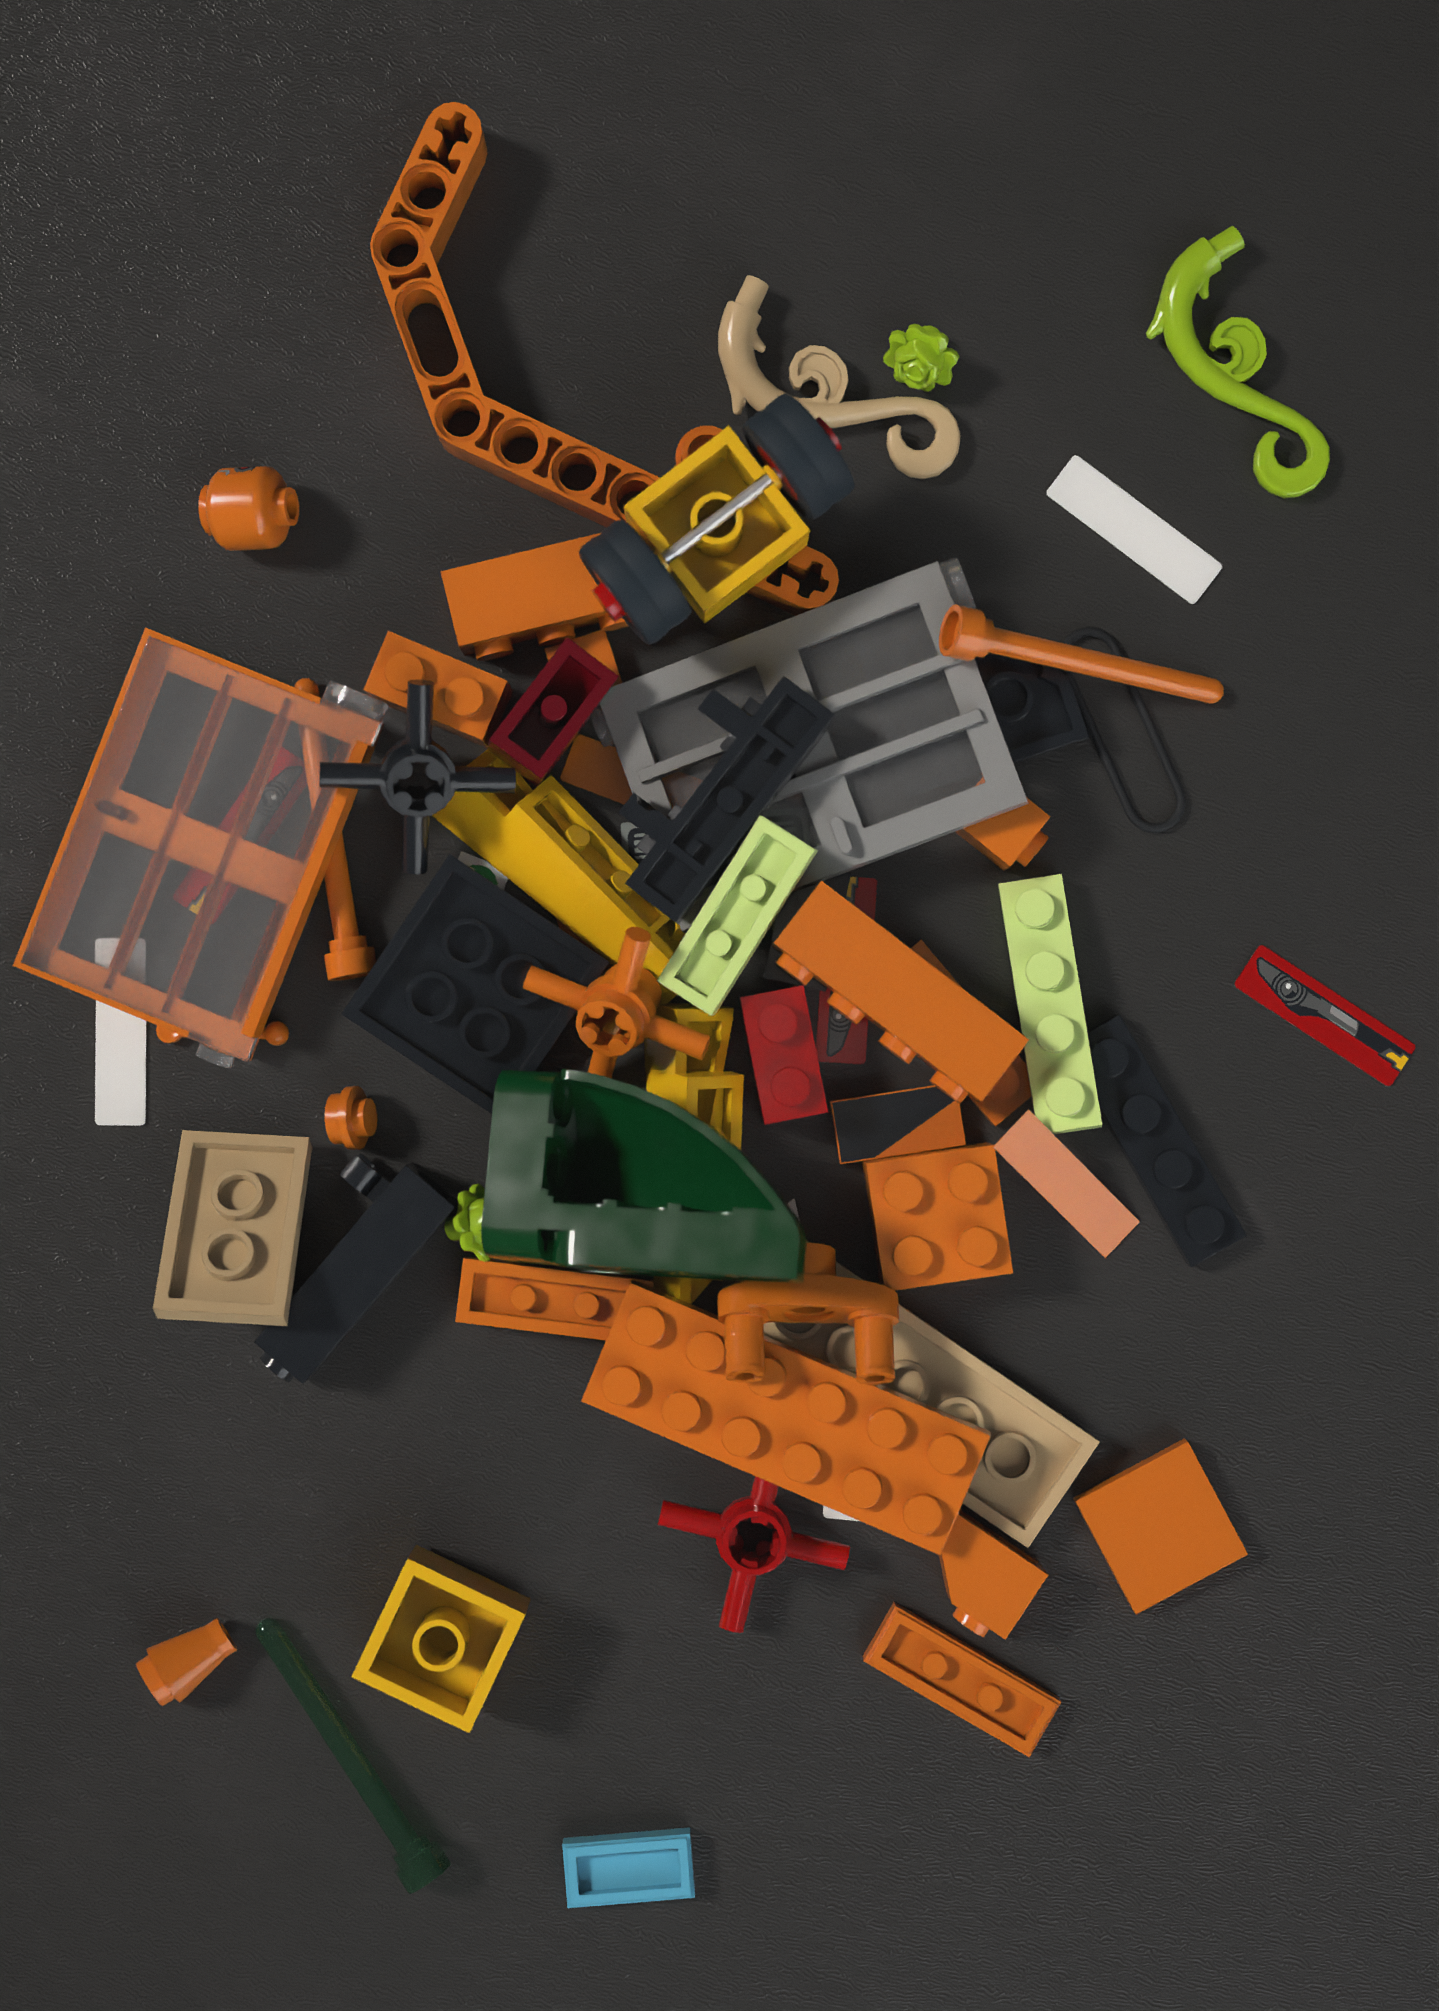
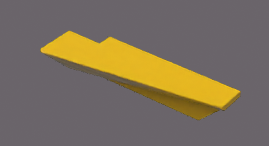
(562, 863)
(700, 1089)

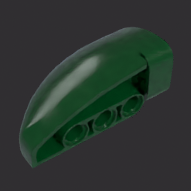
(627, 1186)

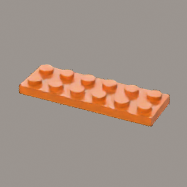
(796, 1427)

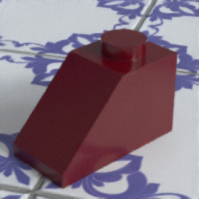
(552, 712)

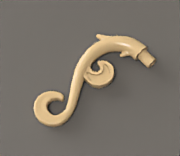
(823, 366)

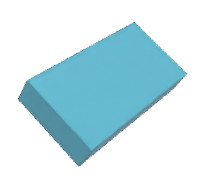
(628, 1867)

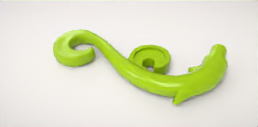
(1224, 382)

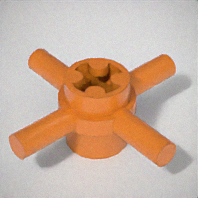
(618, 1007)

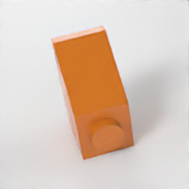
(987, 1577)

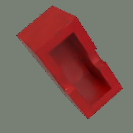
(783, 1055)

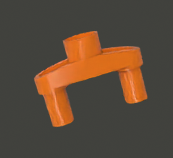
(819, 1299)

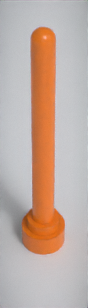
(969, 635)
(348, 951)

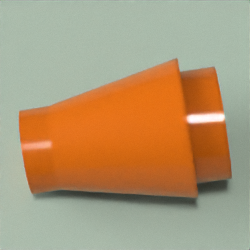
(184, 1661)

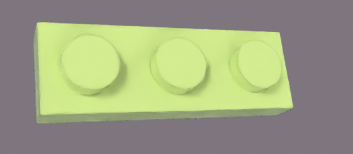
(737, 915)

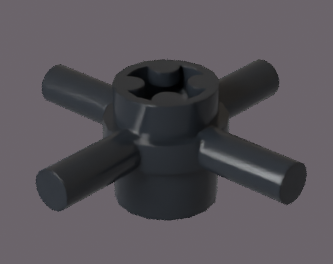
(416, 802)

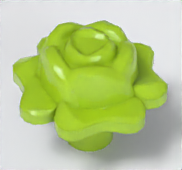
(921, 357)
(468, 1221)

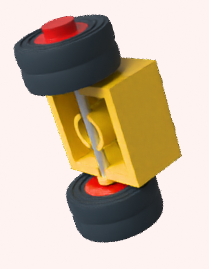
(718, 521)

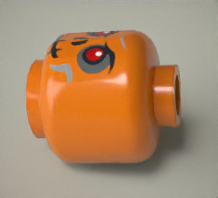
(248, 508)

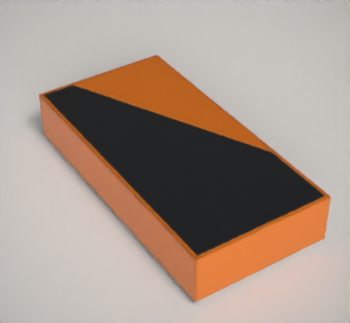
(896, 1124)

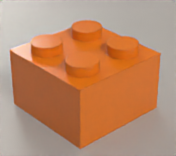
(937, 1216)

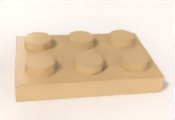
(233, 1228)

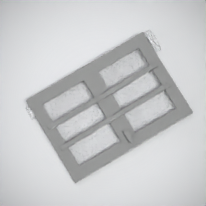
(895, 769)

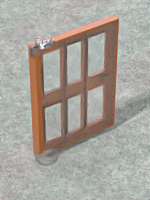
(198, 845)

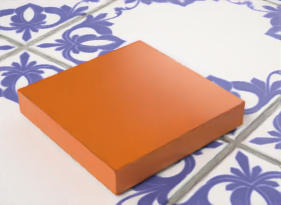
(1160, 1526)

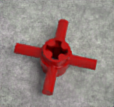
(768, 1554)

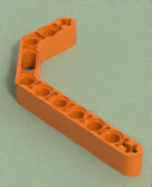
(460, 390)

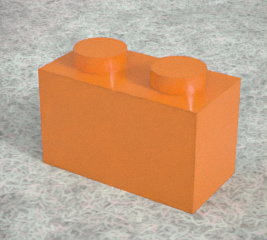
(465, 697)

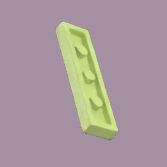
(1050, 1004)

